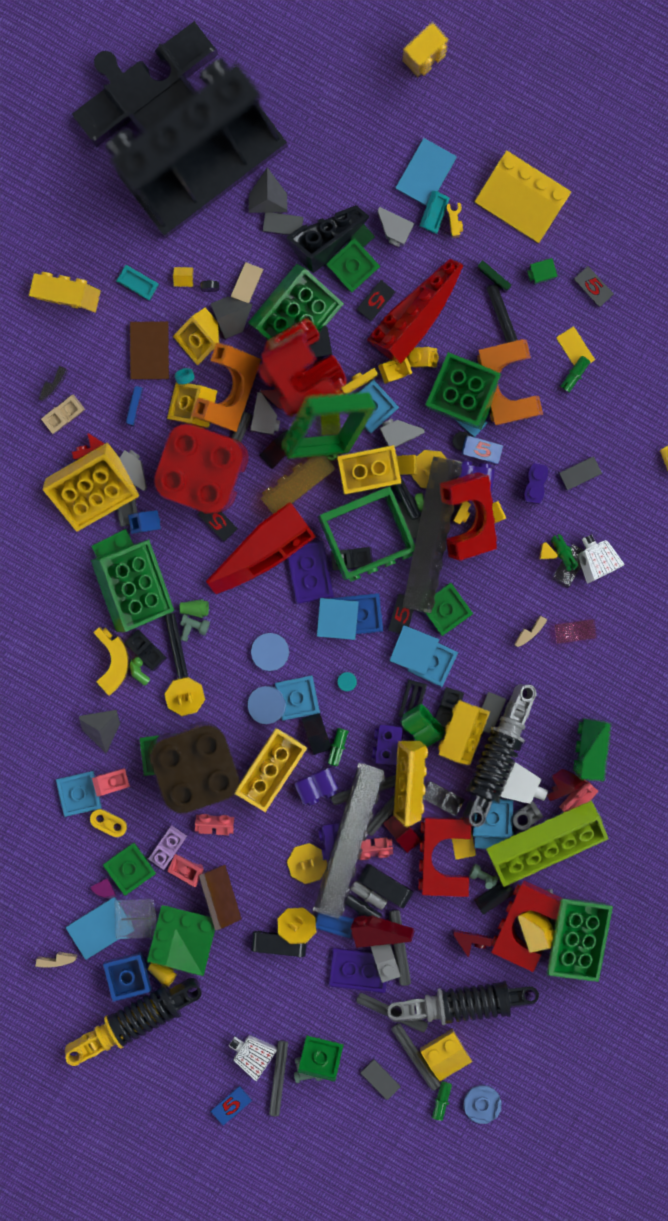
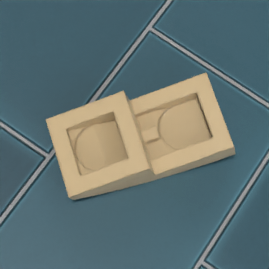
(247, 282)
(63, 414)
(526, 635)
(61, 959)

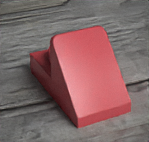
(110, 782)
(185, 870)

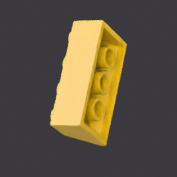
(270, 769)
(410, 781)

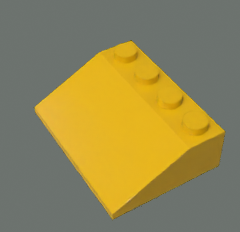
(522, 196)
(90, 487)

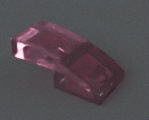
(575, 631)

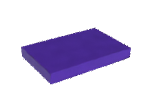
(310, 573)
(355, 971)

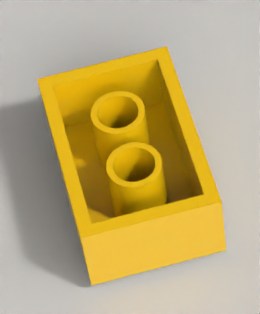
(425, 50)
(463, 732)

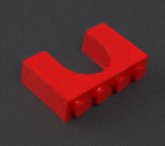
(481, 536)
(433, 882)
(508, 944)

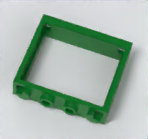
(361, 409)
(400, 523)

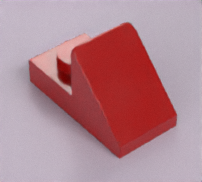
(83, 450)

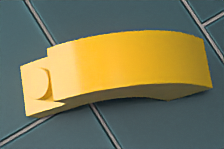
(119, 661)

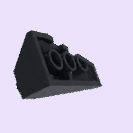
(321, 241)

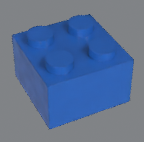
(127, 976)

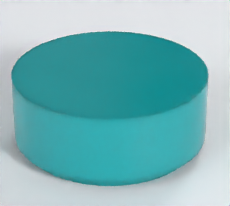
(184, 376)
(347, 681)

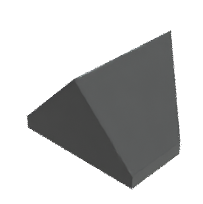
(267, 195)
(231, 315)
(101, 727)

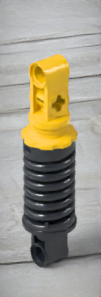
(137, 1021)

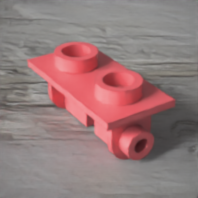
(578, 797)
(223, 824)
(381, 849)

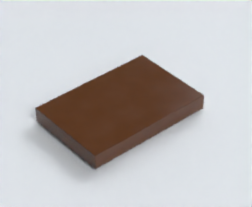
(149, 350)
(220, 897)

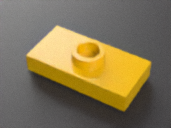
(359, 380)

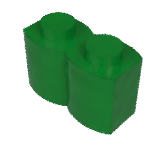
(422, 725)

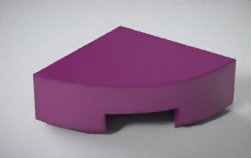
(104, 889)

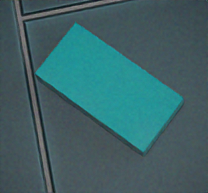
(434, 212)
(137, 282)

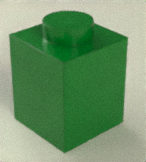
(542, 271)

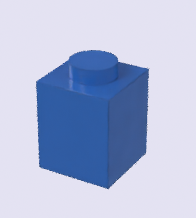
(144, 522)

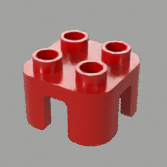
(285, 365)
(200, 468)

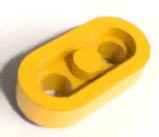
(108, 823)

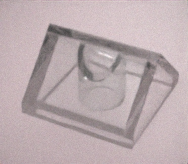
(135, 918)

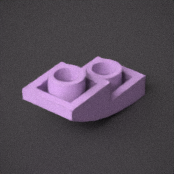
(167, 847)

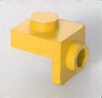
(423, 357)
(393, 371)
(462, 514)

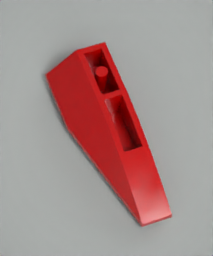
(415, 314)
(263, 549)

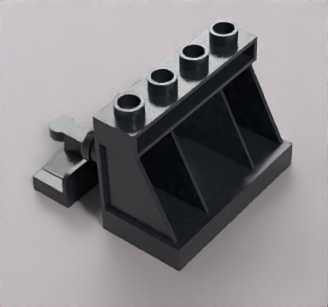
(189, 140)

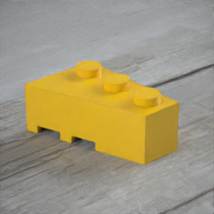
(65, 292)

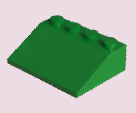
(293, 300)
(132, 586)
(580, 939)

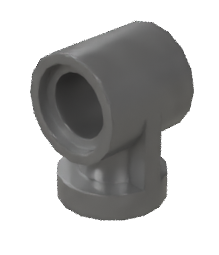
(532, 813)

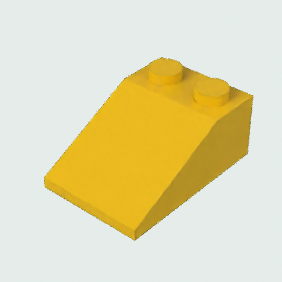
(368, 470)

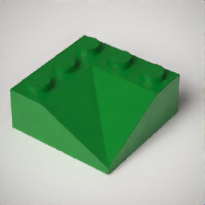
(464, 391)
(592, 749)
(182, 941)

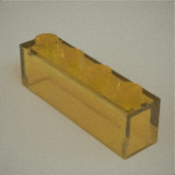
(298, 483)

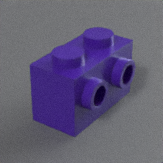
(387, 744)

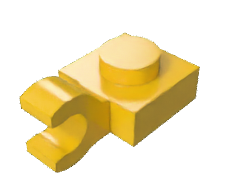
(455, 225)

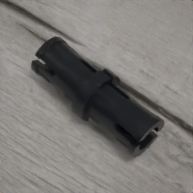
(361, 907)

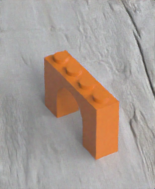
(243, 371)
(504, 409)

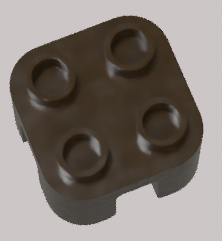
(193, 767)

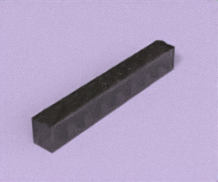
(431, 538)
(348, 840)

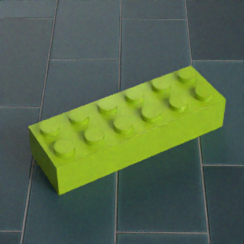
(547, 843)

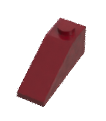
(378, 931)

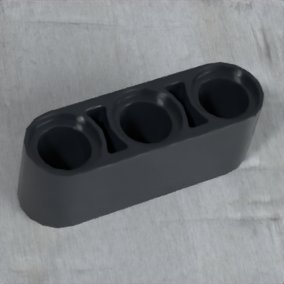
(385, 885)
(274, 944)

